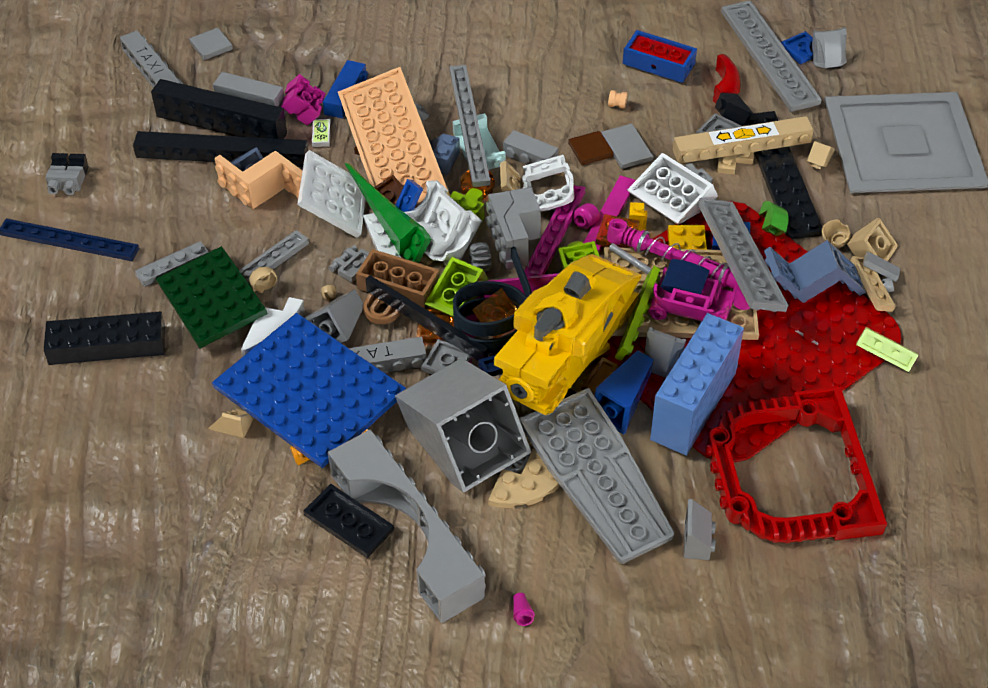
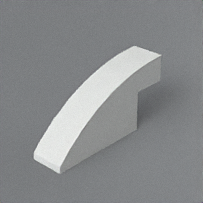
(267, 324)

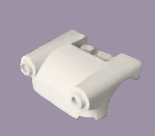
(445, 223)

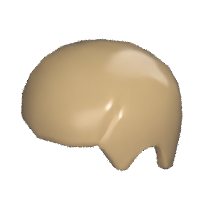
(836, 233)
(262, 279)

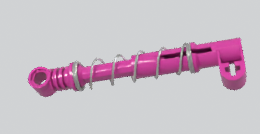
(640, 240)

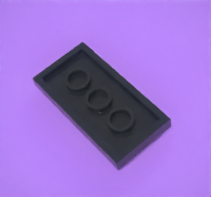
(348, 520)

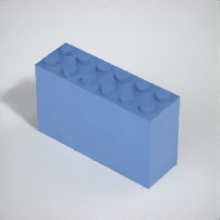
(696, 384)

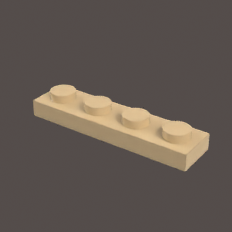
(874, 287)

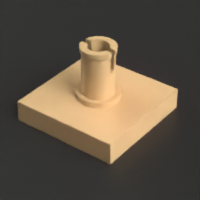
(509, 179)

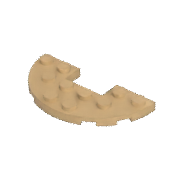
(523, 488)

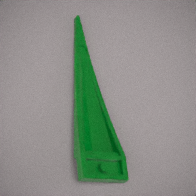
(404, 232)

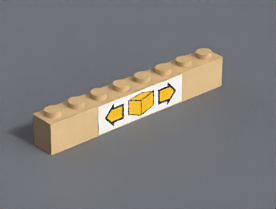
(742, 140)

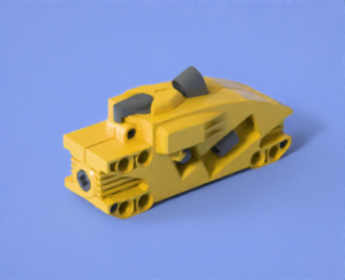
(565, 329)

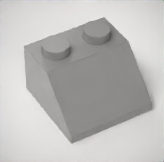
(698, 532)

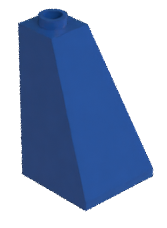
(623, 389)

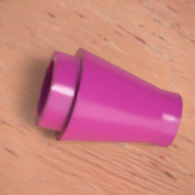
(522, 612)

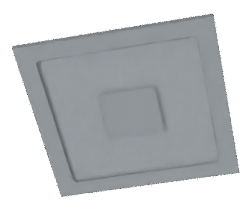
(905, 142)

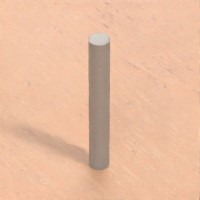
(631, 259)

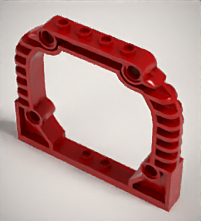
(824, 407)

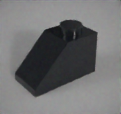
(733, 108)

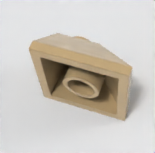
(874, 239)

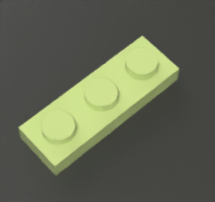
(887, 349)

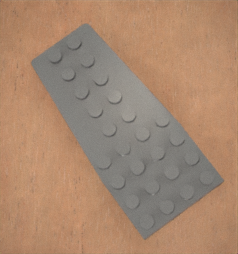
(599, 475)

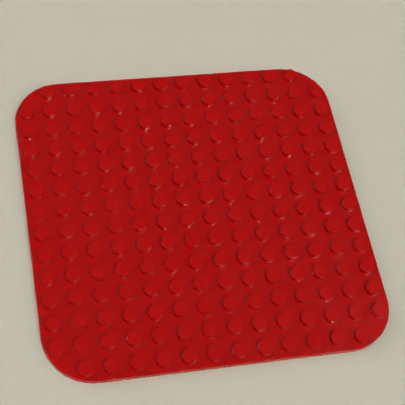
(782, 358)

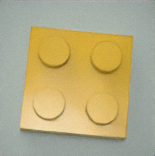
(687, 236)

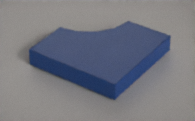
(799, 47)

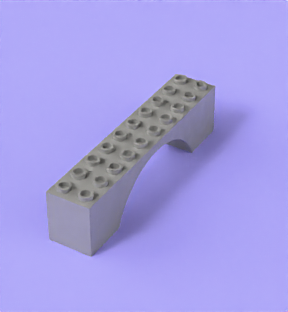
(447, 574)

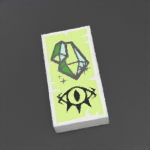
(321, 133)

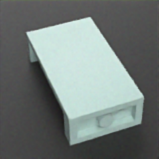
(492, 153)

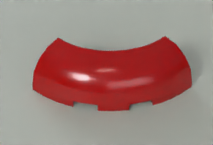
(731, 78)

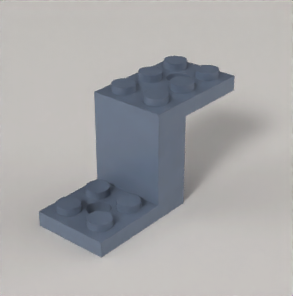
(814, 271)

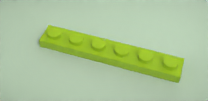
(636, 319)

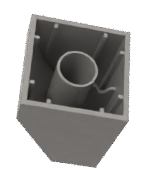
(464, 423)

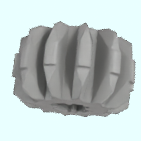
(480, 256)

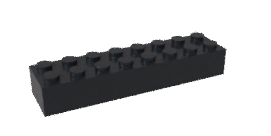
(217, 111)

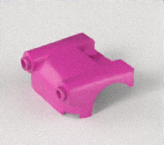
(692, 305)

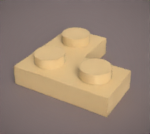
(728, 163)

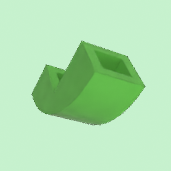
(775, 218)

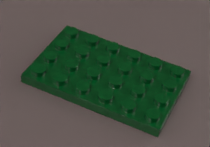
(211, 297)

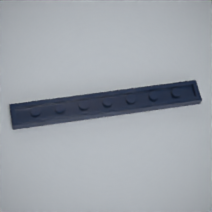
(69, 239)

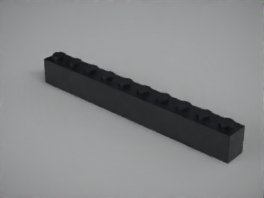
(207, 147)

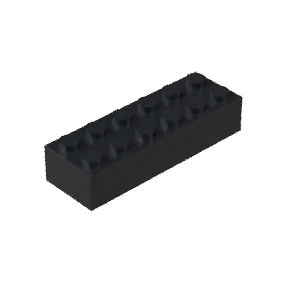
(104, 338)

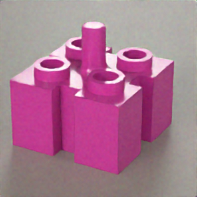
(303, 99)

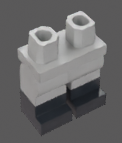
(66, 173)

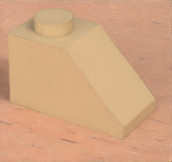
(820, 155)

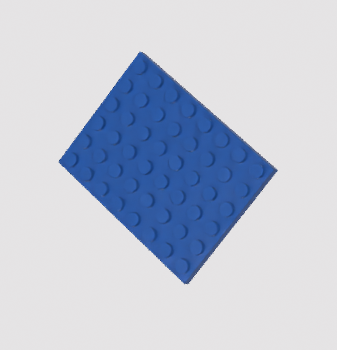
(308, 388)

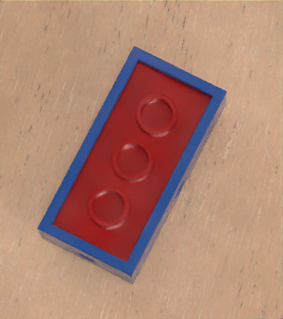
(659, 56)

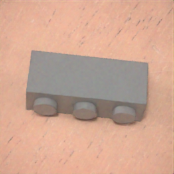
(527, 149)

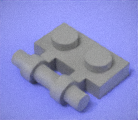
(349, 269)

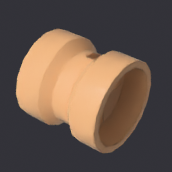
(617, 99)

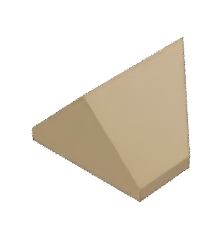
(233, 423)

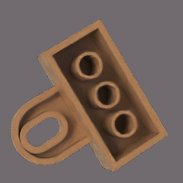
(402, 275)

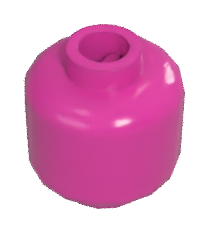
(586, 216)

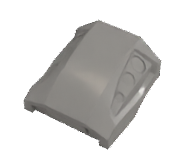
(829, 48)
(664, 350)

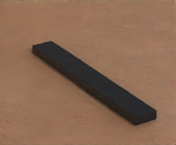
(425, 318)

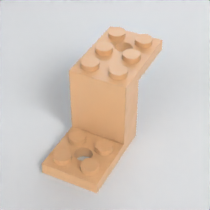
(260, 180)

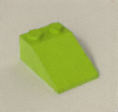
(454, 277)

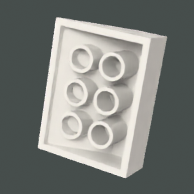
(672, 189)

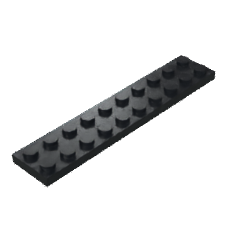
(787, 185)

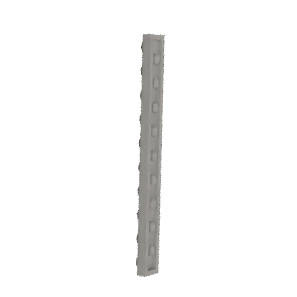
(469, 126)

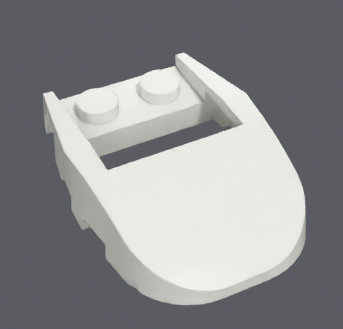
(552, 166)

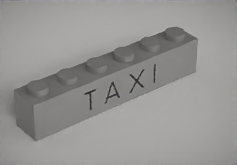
(146, 59)
(394, 355)

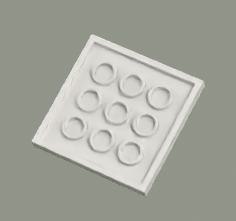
(331, 194)

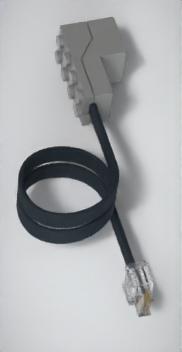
(513, 221)

